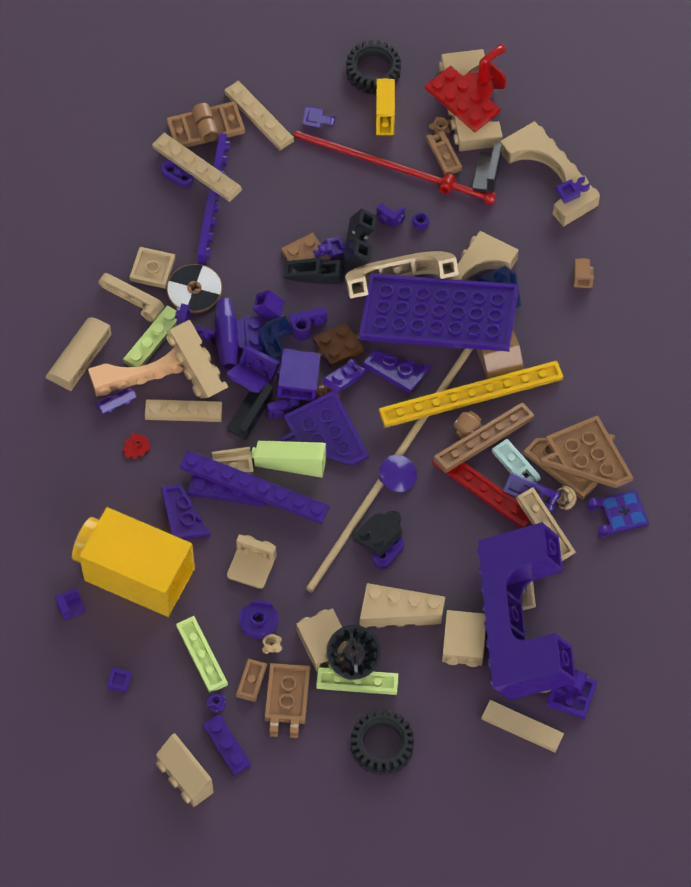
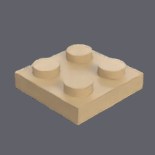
(152, 267)

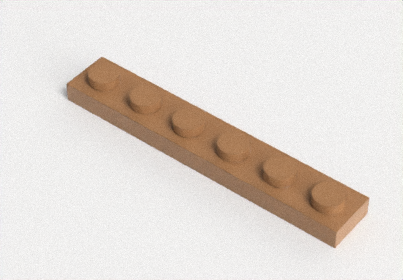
(483, 437)

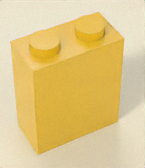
(385, 106)

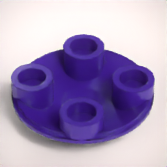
(398, 473)

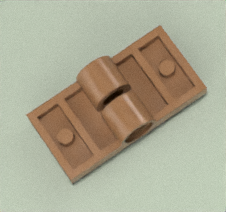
(206, 124)

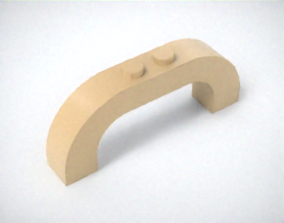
(432, 262)

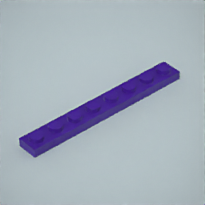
(212, 206)
(254, 487)

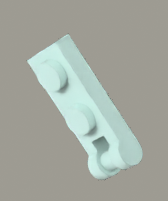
(514, 461)

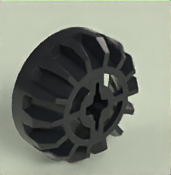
(351, 634)

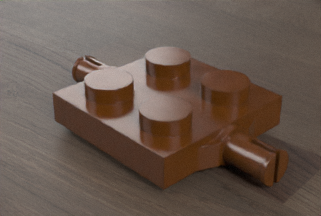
(338, 344)

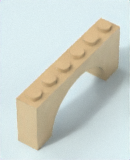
(464, 137)
(534, 144)
(485, 254)

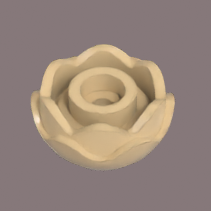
(567, 498)

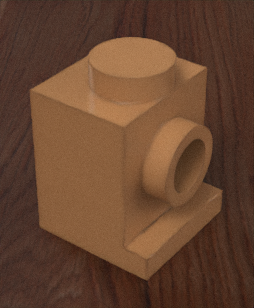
(583, 273)

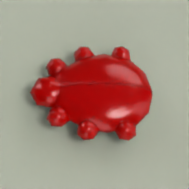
(136, 445)

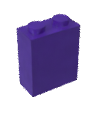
(298, 375)

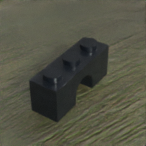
(356, 249)

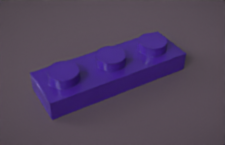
(226, 745)

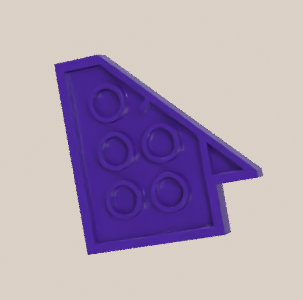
(327, 423)

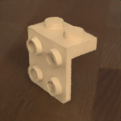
(252, 561)

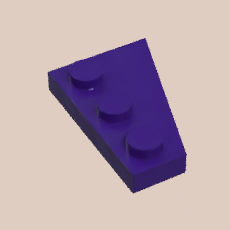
(397, 372)
(181, 515)

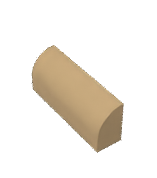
(79, 353)

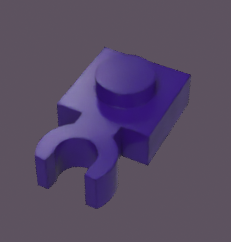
(569, 190)
(278, 409)

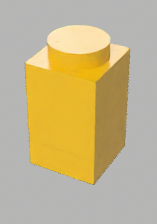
(134, 560)

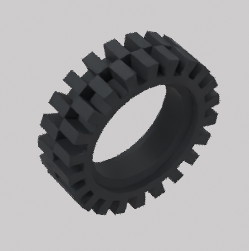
(360, 53)
(377, 764)

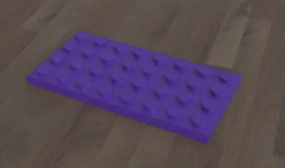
(439, 312)

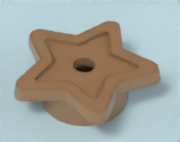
(440, 121)

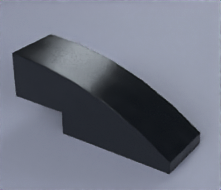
(315, 271)

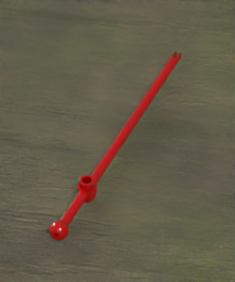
(446, 183)

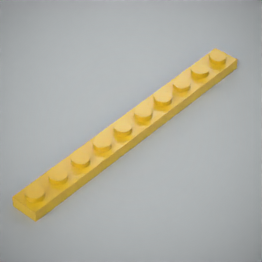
(470, 394)

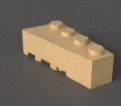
(195, 360)
(400, 607)

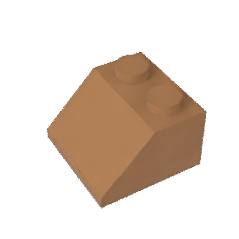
(501, 362)

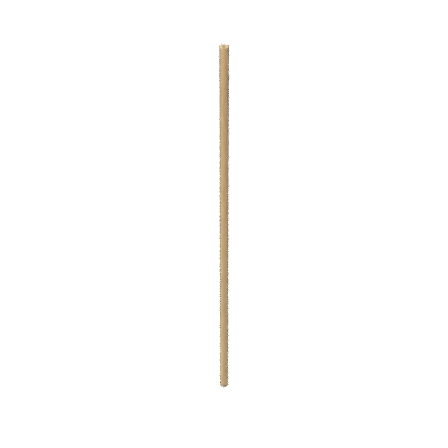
(378, 485)

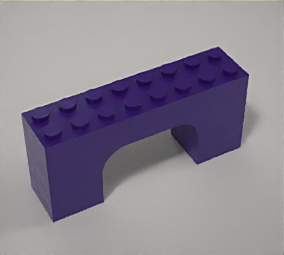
(506, 568)

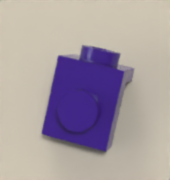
(389, 217)

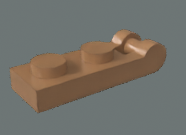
(444, 153)

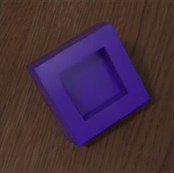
(119, 680)

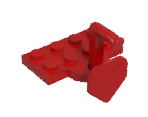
(470, 94)

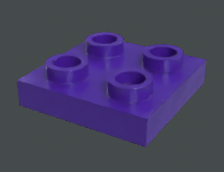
(573, 698)

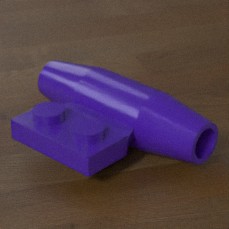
(233, 333)

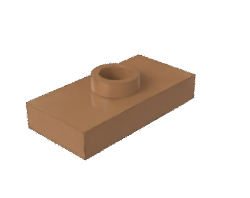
(251, 680)

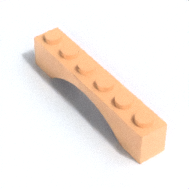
(111, 378)

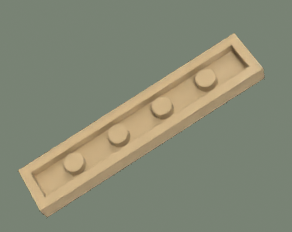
(259, 115)

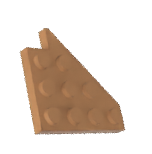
(540, 448)
(588, 453)

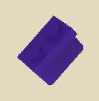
(184, 313)
(254, 370)

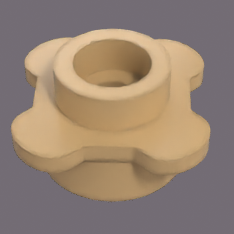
(271, 643)

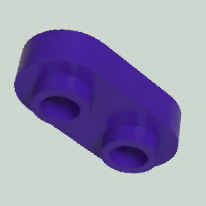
(177, 175)
(391, 554)

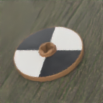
(188, 277)

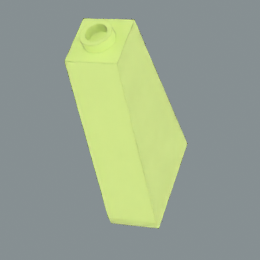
(292, 457)

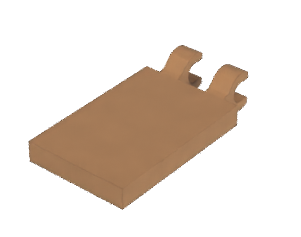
(287, 697)

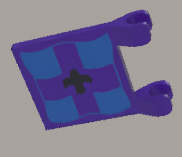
(622, 512)

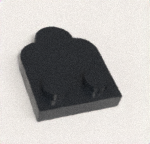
(379, 532)

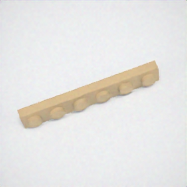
(197, 167)

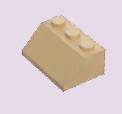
(184, 771)

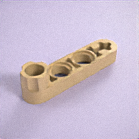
(150, 305)

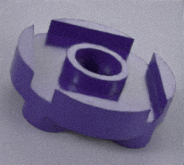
(258, 629)

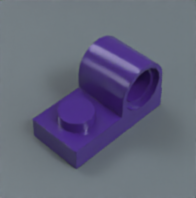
(306, 319)

